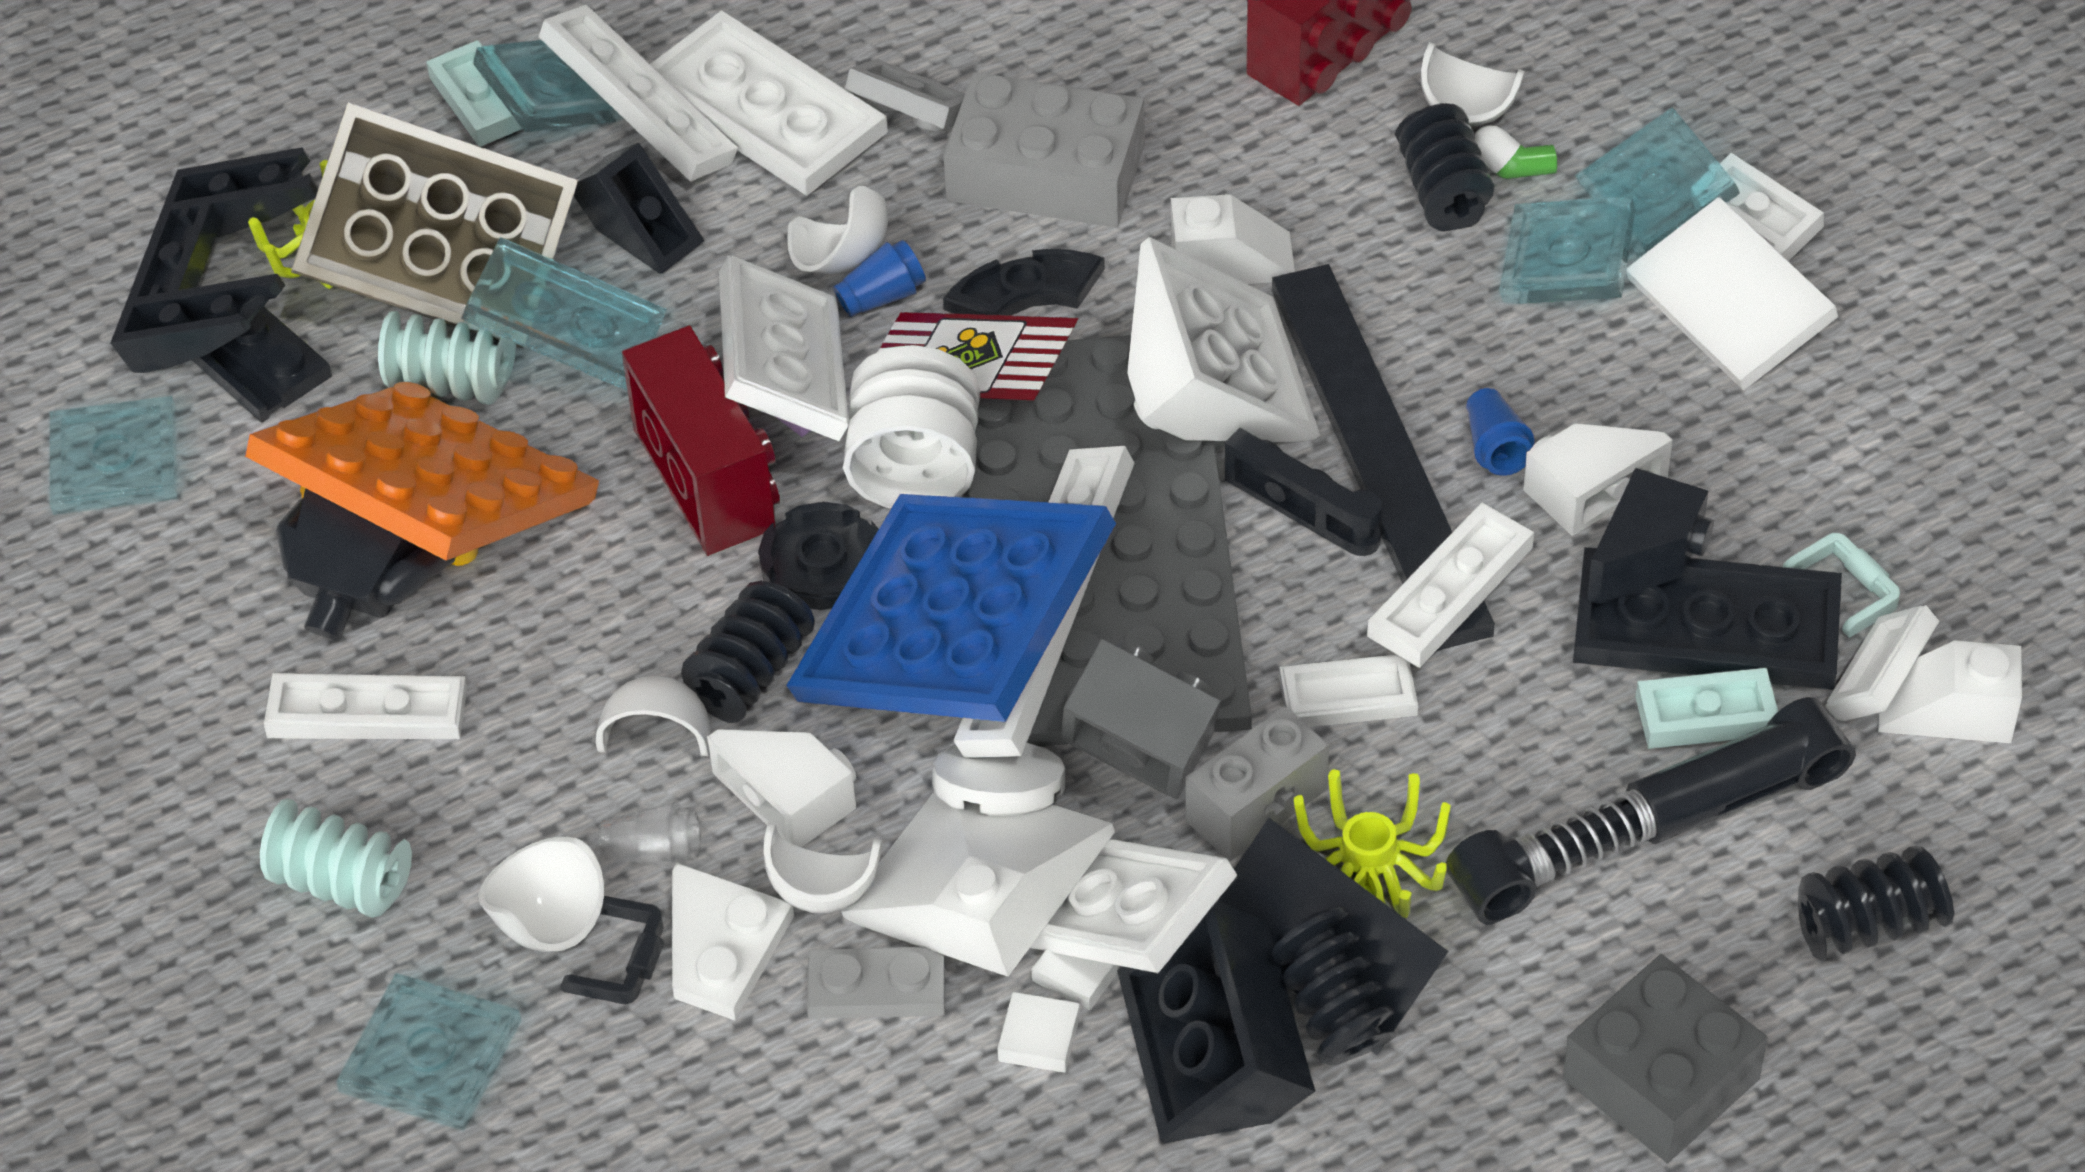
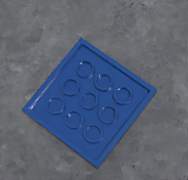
(952, 606)

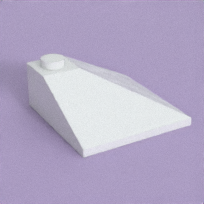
(1211, 354)
(979, 880)

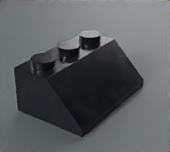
(1217, 1031)

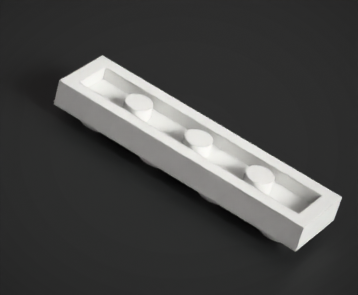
(638, 92)

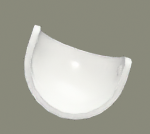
(1478, 90)
(840, 247)
(656, 697)
(817, 879)
(546, 894)

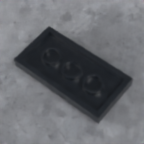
(1718, 622)

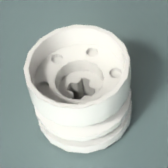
(911, 425)

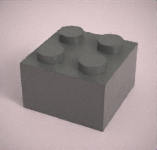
(1140, 717)
(1664, 1057)

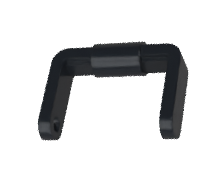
(642, 960)

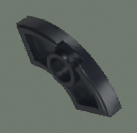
(1040, 280)

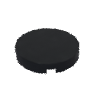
(823, 568)

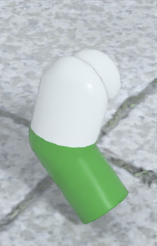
(1512, 160)

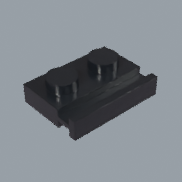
(266, 366)

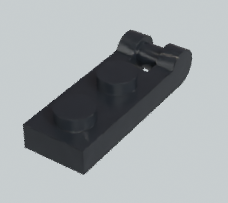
(1304, 493)

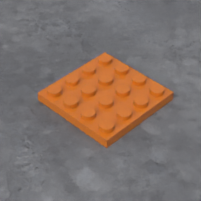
(423, 469)

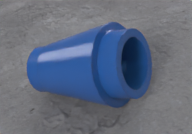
(881, 279)
(1498, 433)

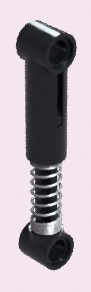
(1795, 748)

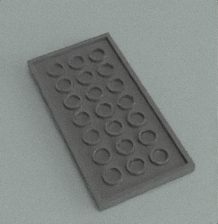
(1167, 560)

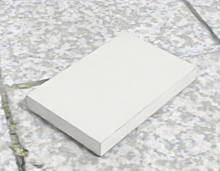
(1731, 293)
(1136, 905)

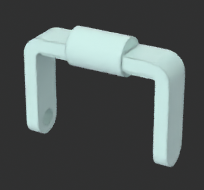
(1860, 565)

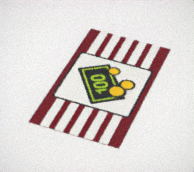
(1003, 351)

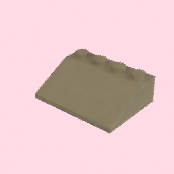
(420, 214)

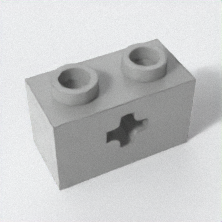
(1255, 781)

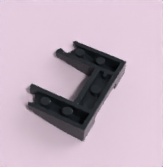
(166, 311)

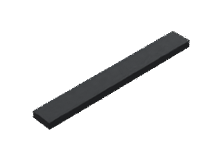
(1368, 426)

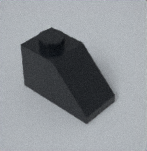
(637, 208)
(1649, 536)

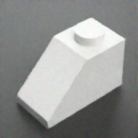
(1231, 238)
(1587, 467)
(1959, 694)
(785, 779)

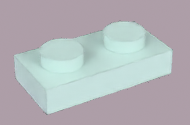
(471, 95)
(1704, 707)

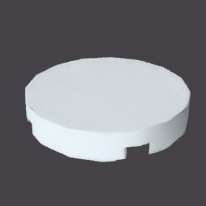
(999, 783)

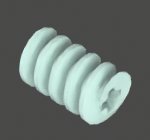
(443, 361)
(333, 862)

